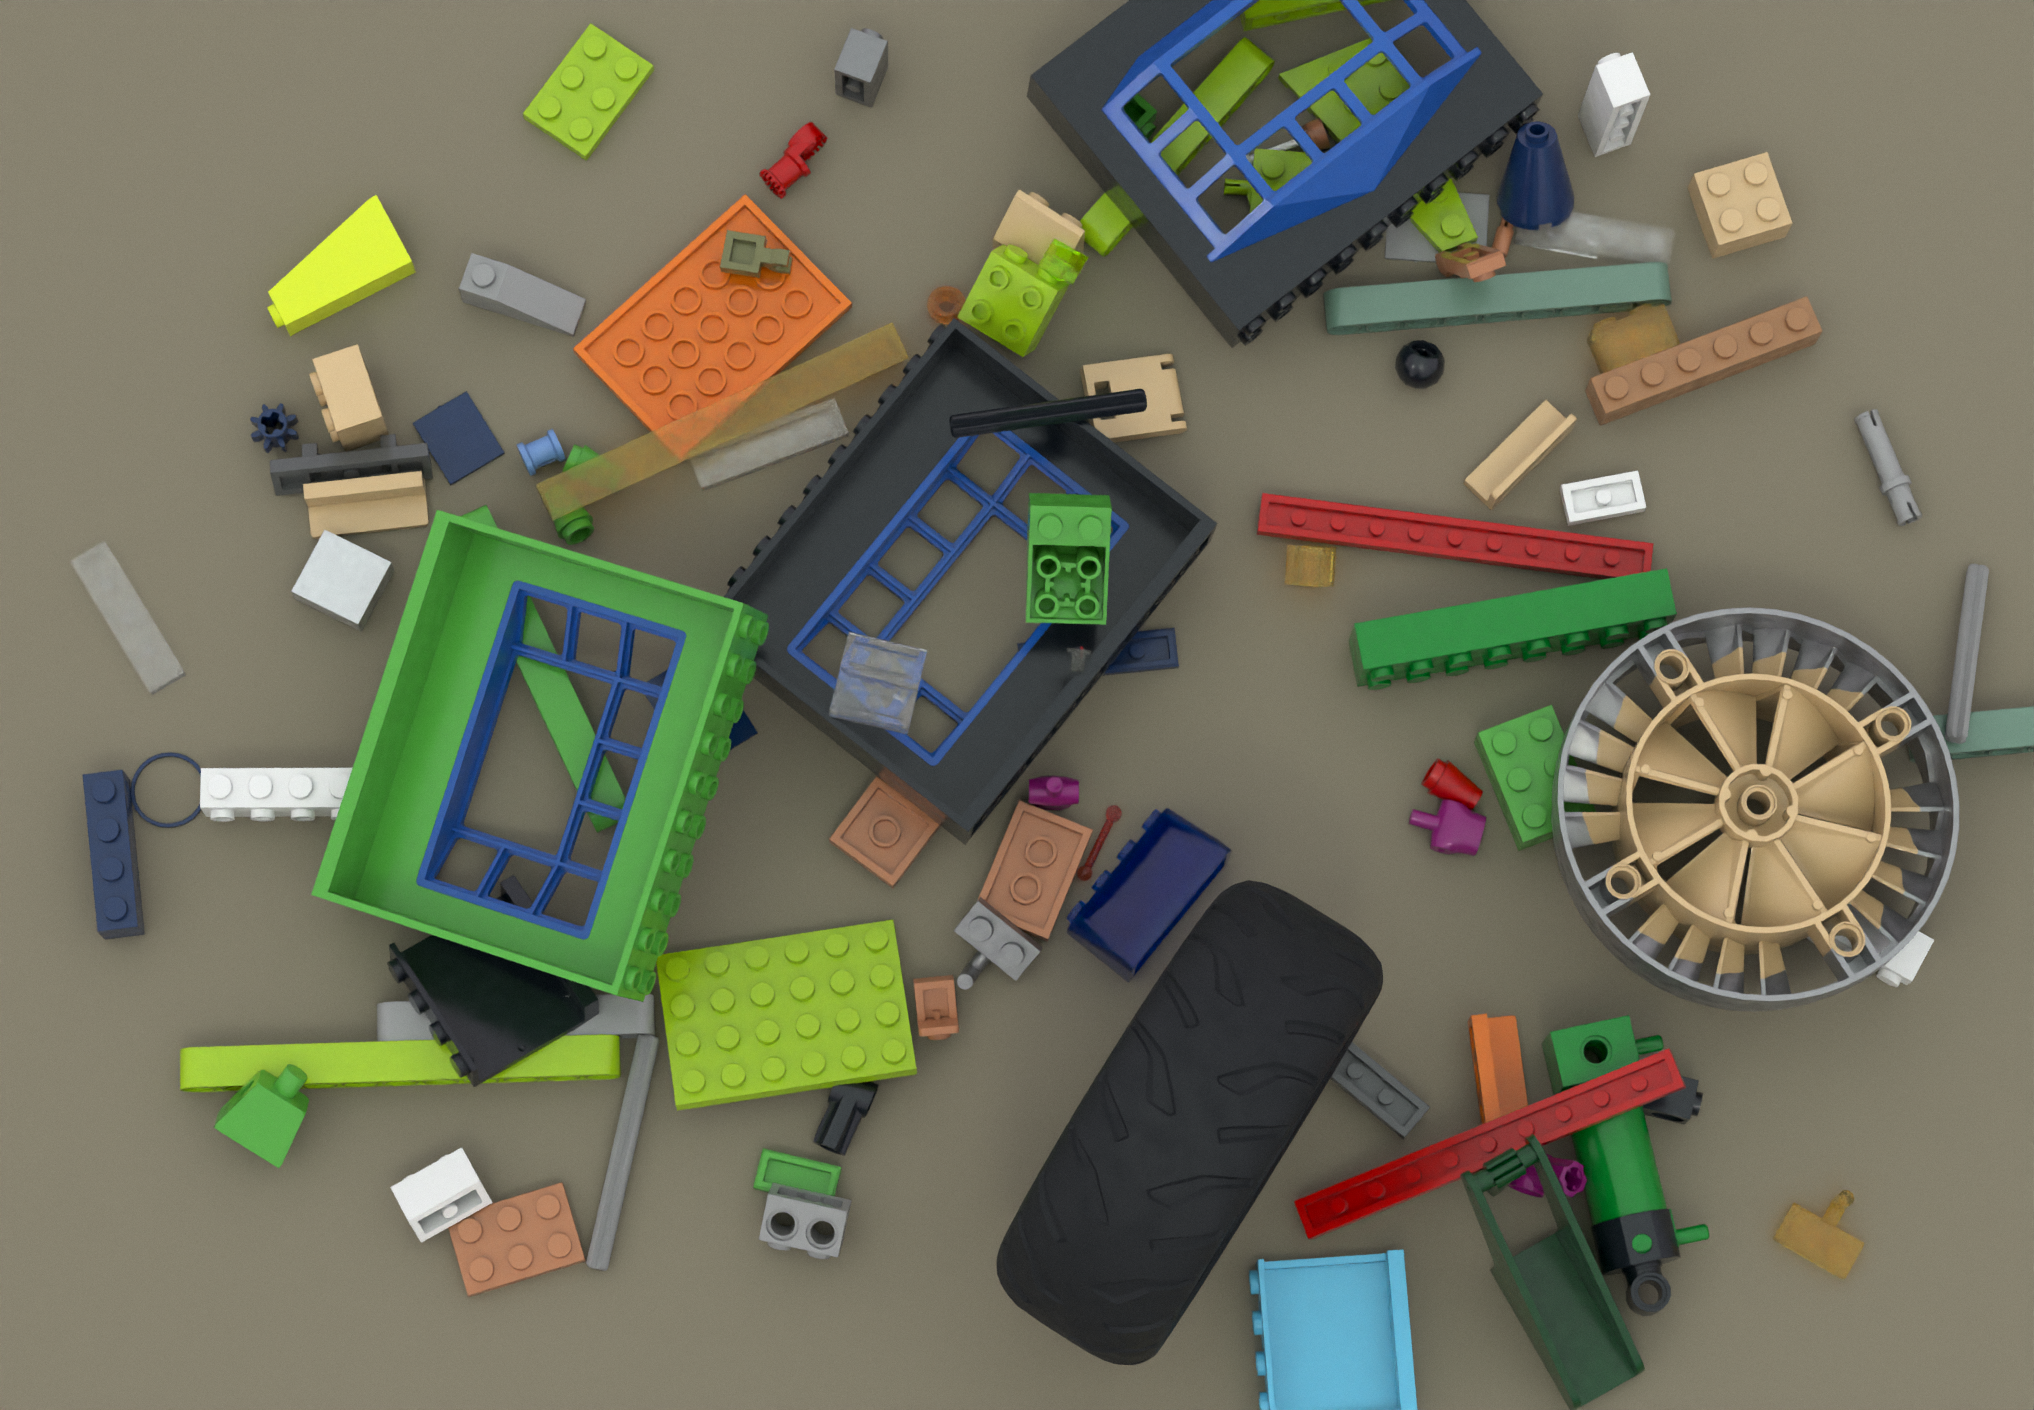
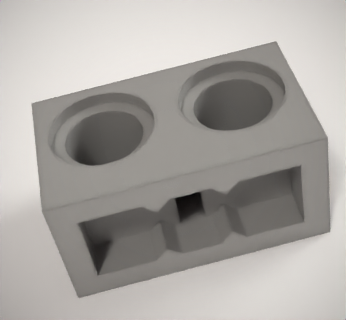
(806, 1209)

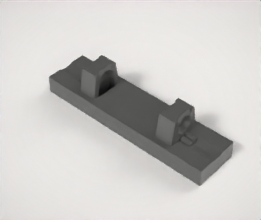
(291, 473)

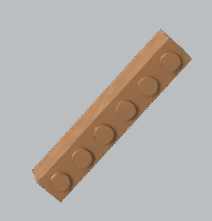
(1703, 360)

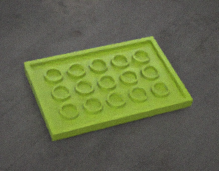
(785, 1015)

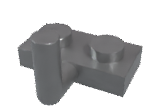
(996, 941)

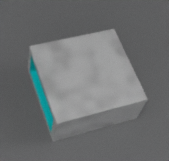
(343, 580)

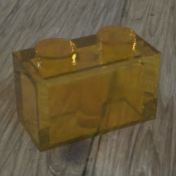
(1631, 338)

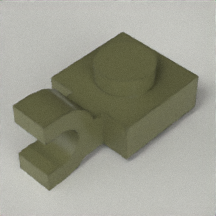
(747, 254)

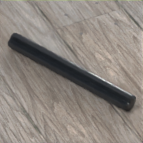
(1048, 413)

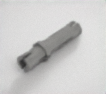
(1893, 480)

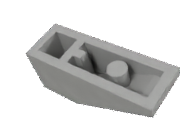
(520, 295)

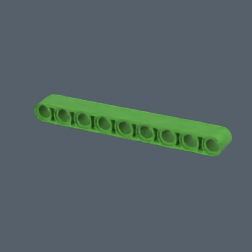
(561, 707)

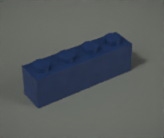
(113, 854)

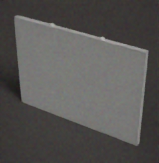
(1410, 245)

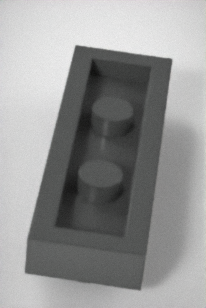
(1379, 1091)

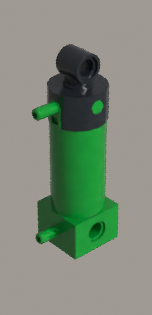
(1623, 1184)

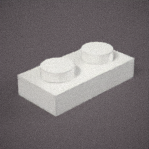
(1603, 498)

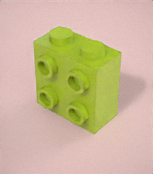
(1013, 300)

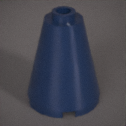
(1535, 180)

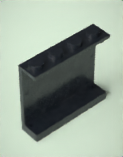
(487, 1005)

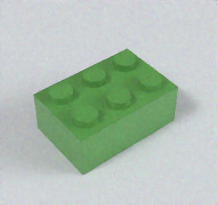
(1521, 769)

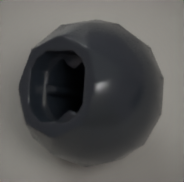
(1420, 364)

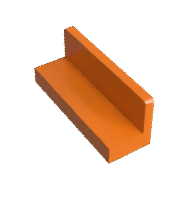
(1497, 1065)

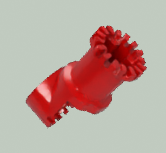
(793, 164)

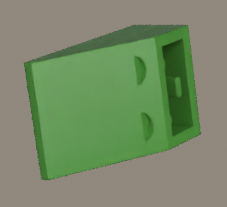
(1068, 558)

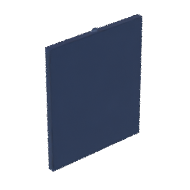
(458, 438)

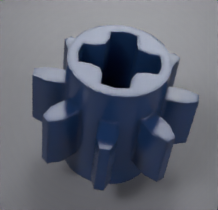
(278, 438)

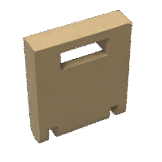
(1161, 394)

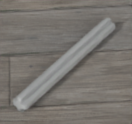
(622, 1152)

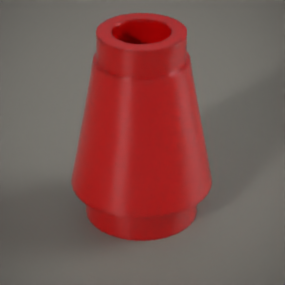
(1449, 783)

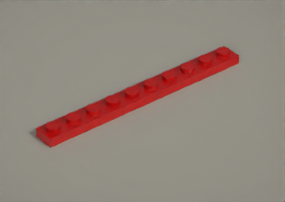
(1451, 538)
(1447, 1159)

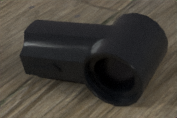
(844, 1114)

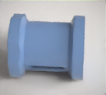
(541, 452)

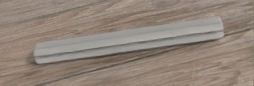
(1966, 653)

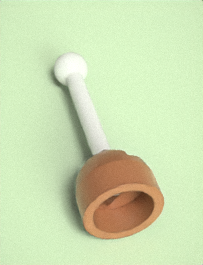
(1314, 130)

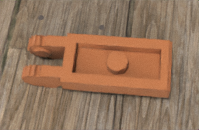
(1471, 262)

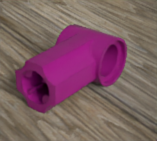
(1568, 1172)

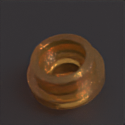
(941, 294)

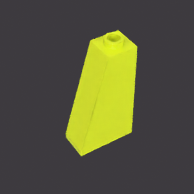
(341, 270)

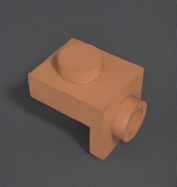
(936, 1007)

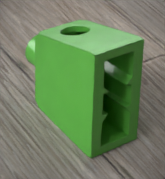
(266, 1113)

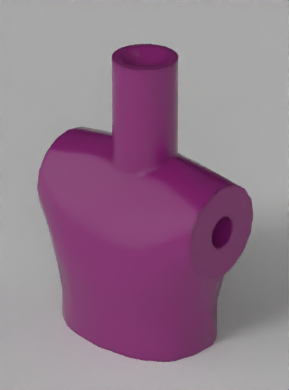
(1053, 792)
(1453, 828)

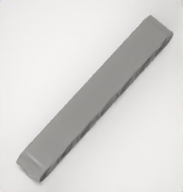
(616, 1017)

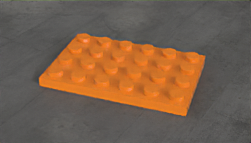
(707, 331)

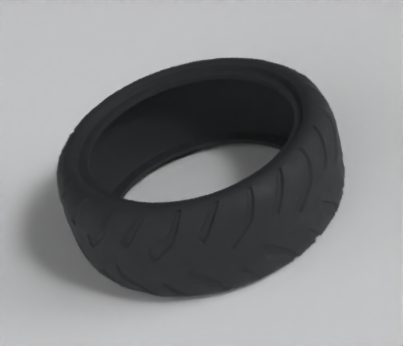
(1187, 1121)

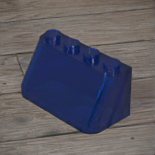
(1147, 892)

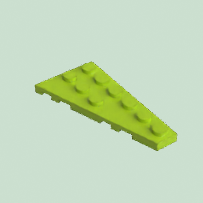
(1376, 85)

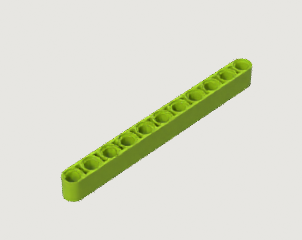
(390, 1063)

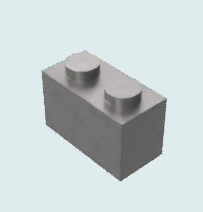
(861, 66)

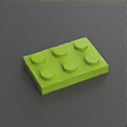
(588, 92)

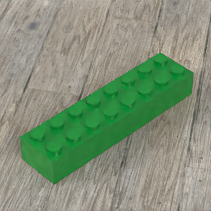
(1510, 629)

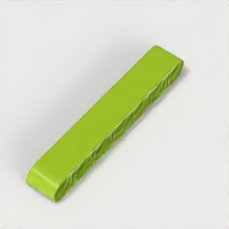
(1221, 96)

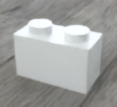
(441, 1194)

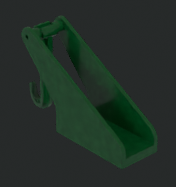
(1556, 1286)

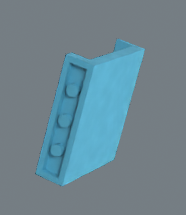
(1334, 1333)

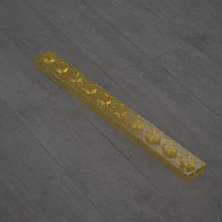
(721, 421)

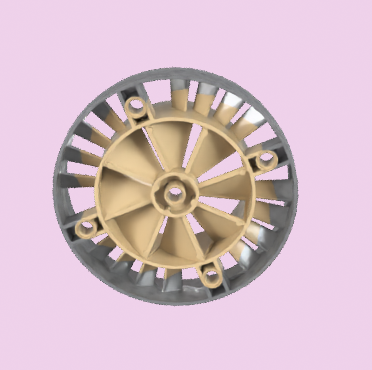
(1799, 866)

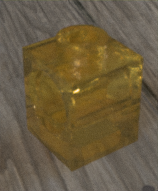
(1310, 565)

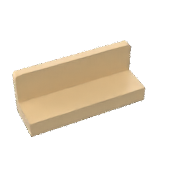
(1519, 454)
(367, 504)

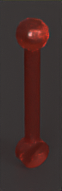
(1113, 815)

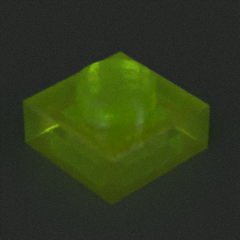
(1063, 262)

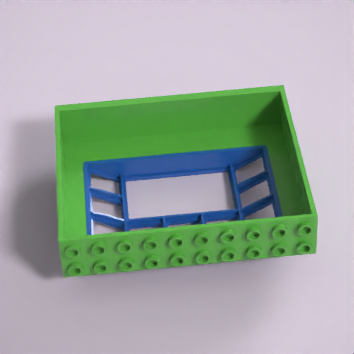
(438, 719)

